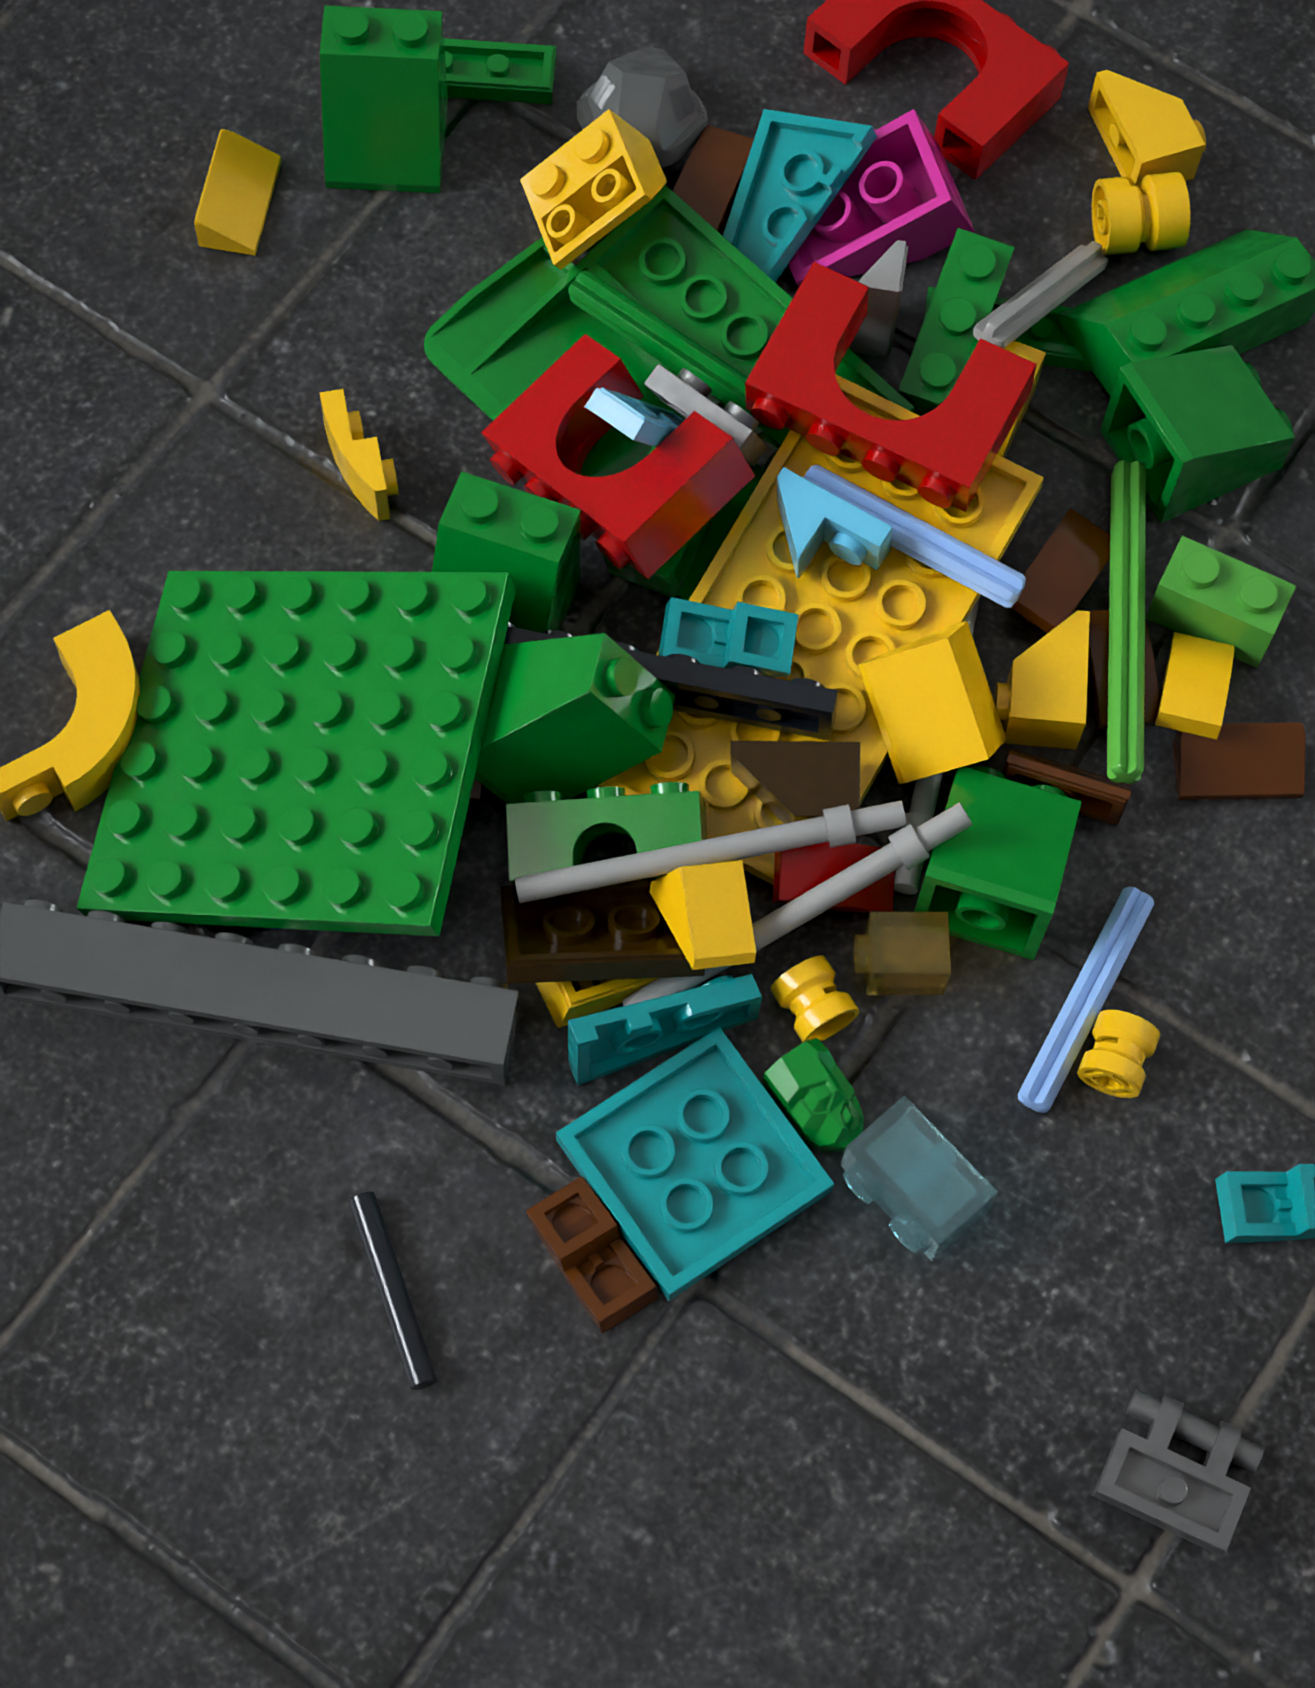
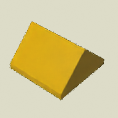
(933, 704)

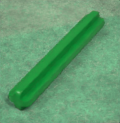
(657, 337)

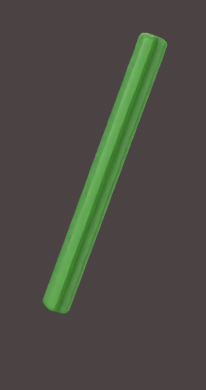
(1126, 623)

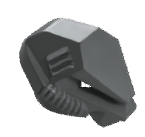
(650, 96)

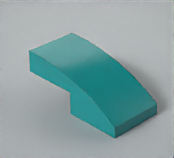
(728, 637)
(1267, 1205)

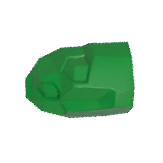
(815, 1097)

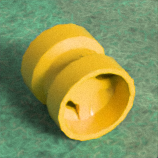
(812, 996)
(1118, 1053)

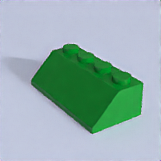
(1214, 298)

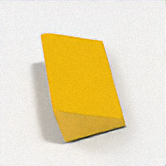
(236, 195)

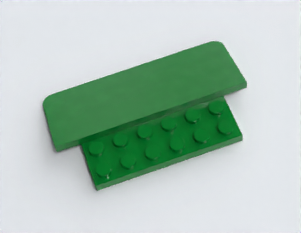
(668, 263)

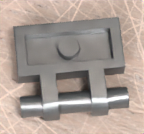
(689, 394)
(1171, 1489)

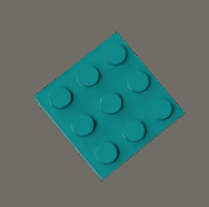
(694, 1163)

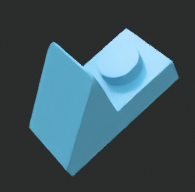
(819, 516)

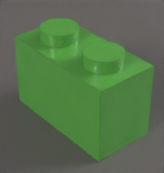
(1220, 600)

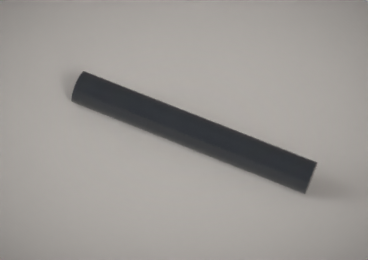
(393, 1291)

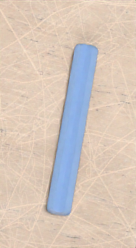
(929, 543)
(1085, 1000)

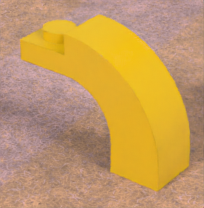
(93, 741)

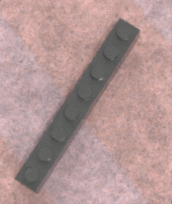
(257, 992)

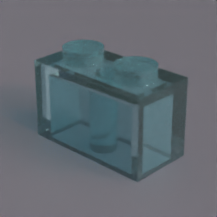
(916, 1179)

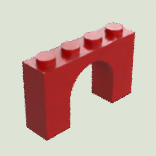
(1015, 78)
(936, 453)
(633, 514)

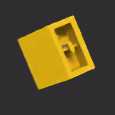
(592, 186)

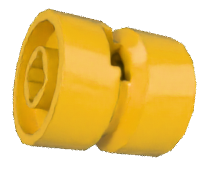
(1143, 213)

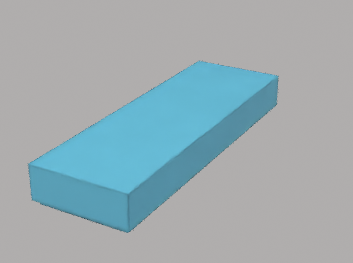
(634, 417)

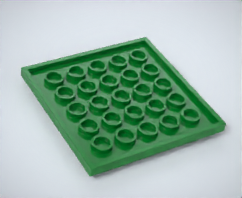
(302, 750)

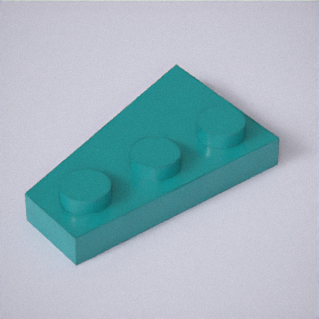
(790, 182)
(653, 1027)

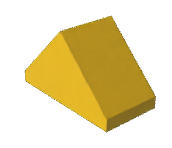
(708, 913)

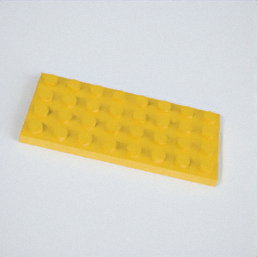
(842, 620)

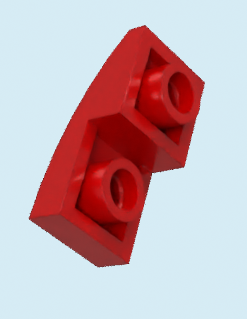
(809, 866)

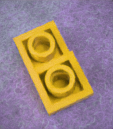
(358, 457)
(1195, 685)

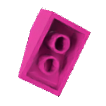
(892, 195)

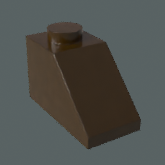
(799, 776)

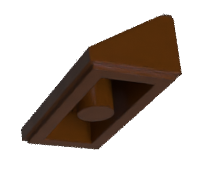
(1242, 762)
(1098, 794)

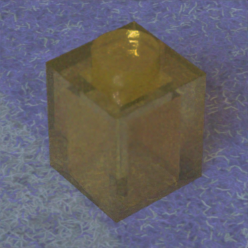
(904, 953)

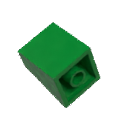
(383, 98)
(1195, 427)
(515, 533)
(569, 717)
(1005, 868)

